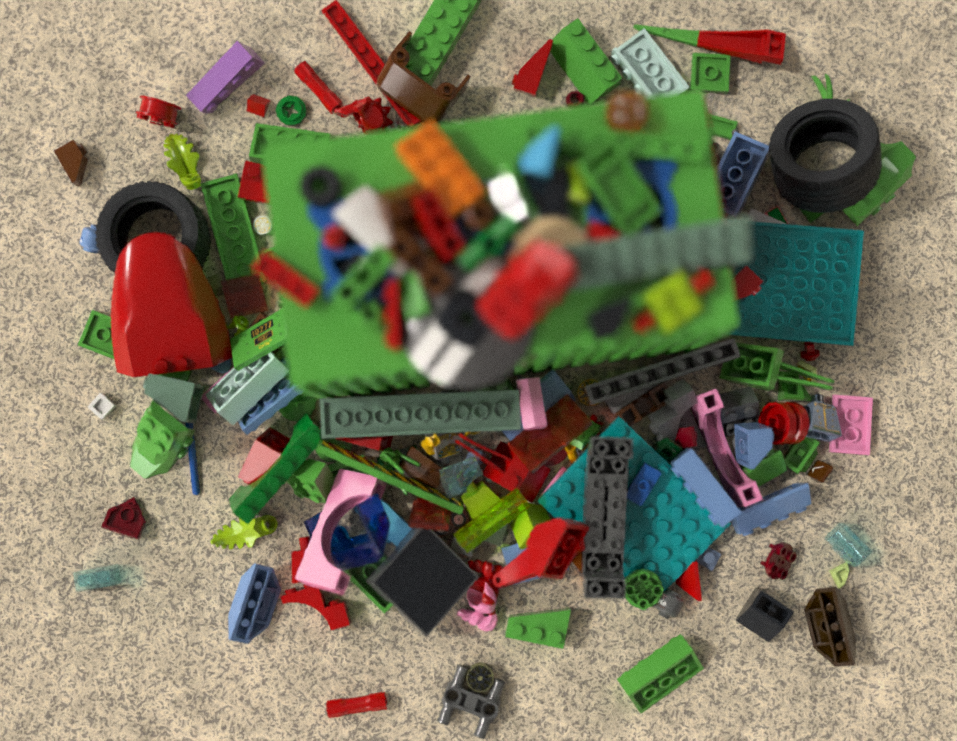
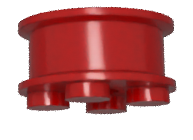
(158, 111)

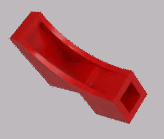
(335, 613)

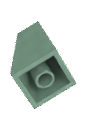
(175, 395)

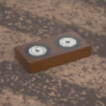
(456, 521)

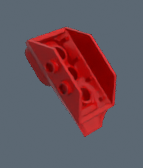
(527, 288)

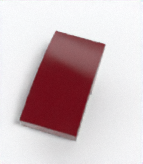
(686, 437)

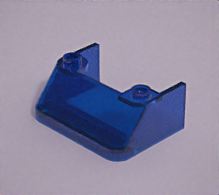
(364, 548)

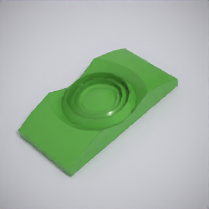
(618, 187)

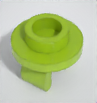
(239, 322)

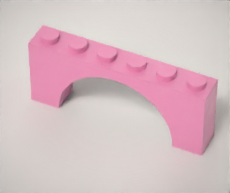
(735, 482)
(317, 565)

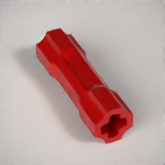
(318, 87)
(370, 702)

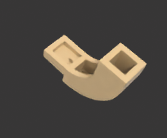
(550, 231)

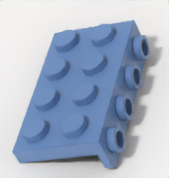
(269, 404)

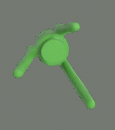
(391, 459)

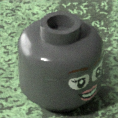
(669, 604)

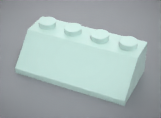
(244, 388)

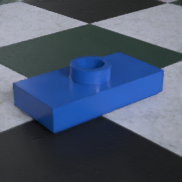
(642, 484)

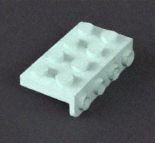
(647, 67)

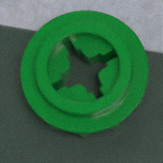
(288, 102)

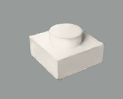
(102, 406)

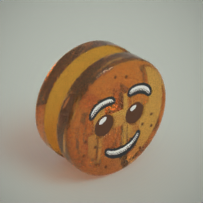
(626, 112)

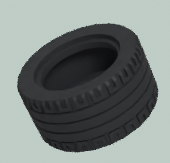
(818, 123)
(137, 199)

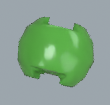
(366, 306)

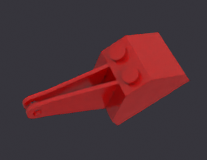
(508, 469)
(547, 552)

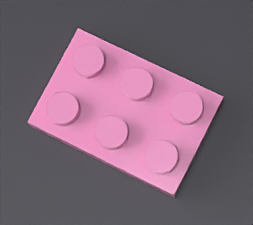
(855, 424)

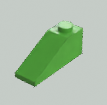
(363, 278)

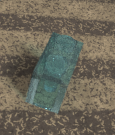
(97, 577)

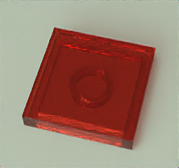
(244, 295)

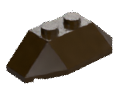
(831, 626)

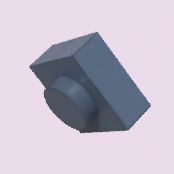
(709, 558)

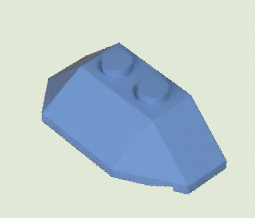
(253, 603)

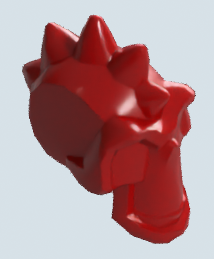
(368, 113)

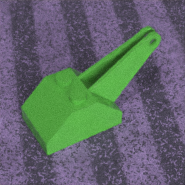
(760, 369)

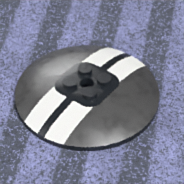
(459, 352)

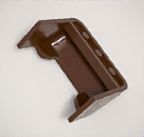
(412, 91)

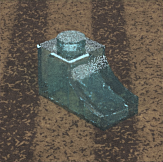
(458, 476)

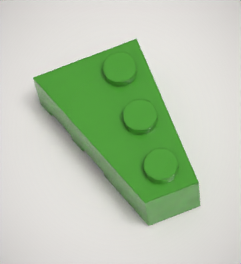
(539, 627)

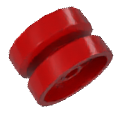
(787, 420)

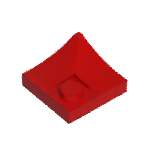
(253, 183)

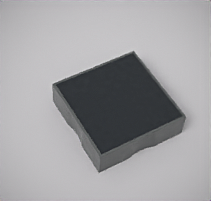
(422, 579)

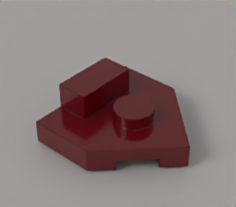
(125, 519)

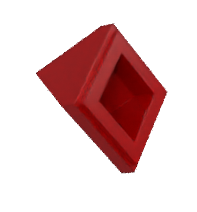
(257, 105)

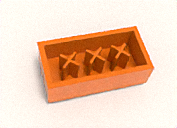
(439, 166)

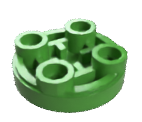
(643, 588)

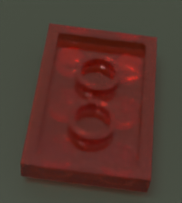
(429, 515)

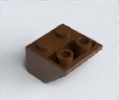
(399, 210)

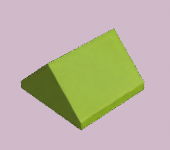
(526, 521)

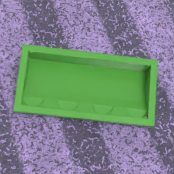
(271, 135)

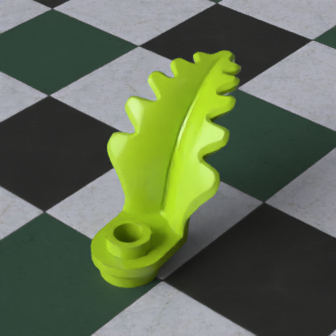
(182, 160)
(243, 533)

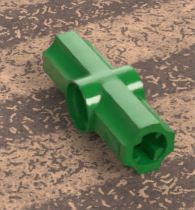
(478, 253)

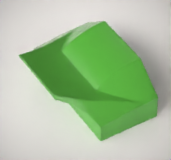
(801, 455)

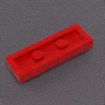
(285, 279)
(391, 294)

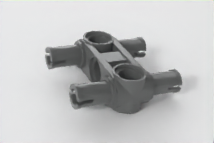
(471, 701)

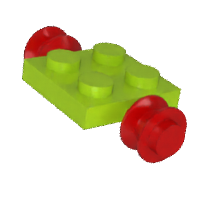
(673, 302)

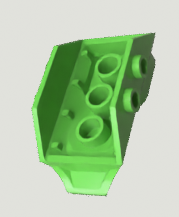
(895, 171)
(159, 442)

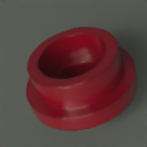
(574, 94)

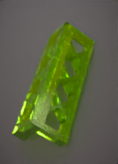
(476, 528)

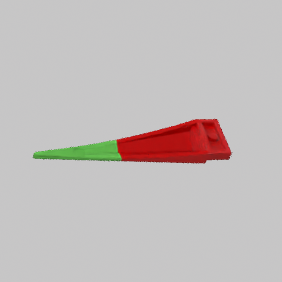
(748, 45)

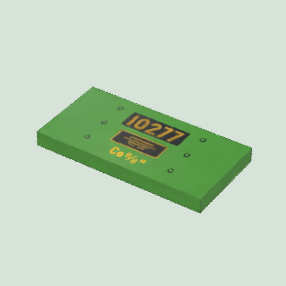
(257, 341)

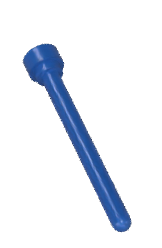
(193, 464)

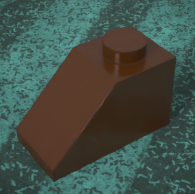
(73, 160)

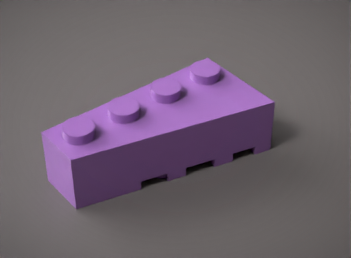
(225, 77)

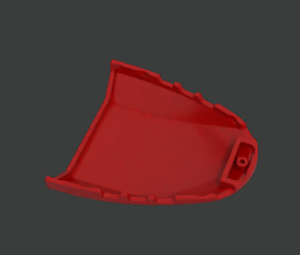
(164, 310)

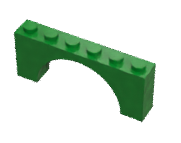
(250, 499)

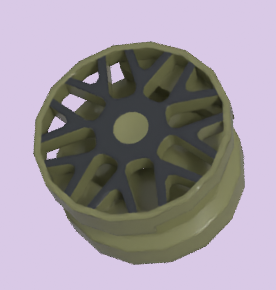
(480, 677)

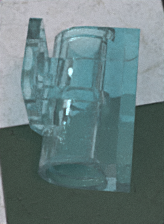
(848, 545)

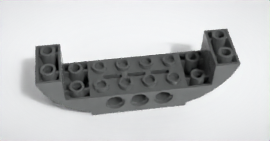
(605, 516)

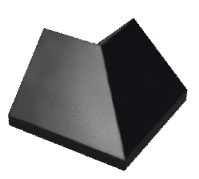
(608, 319)

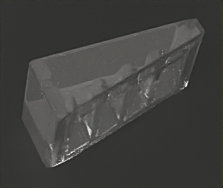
(724, 100)

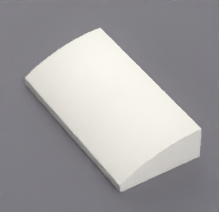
(362, 219)

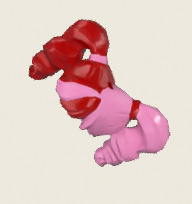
(482, 596)

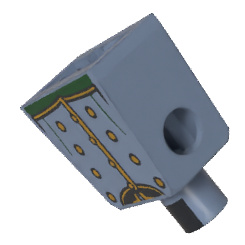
(822, 420)

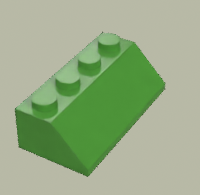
(584, 62)
(660, 673)

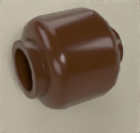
(477, 209)

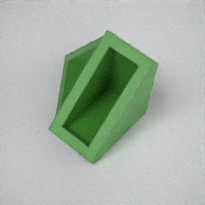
(792, 392)

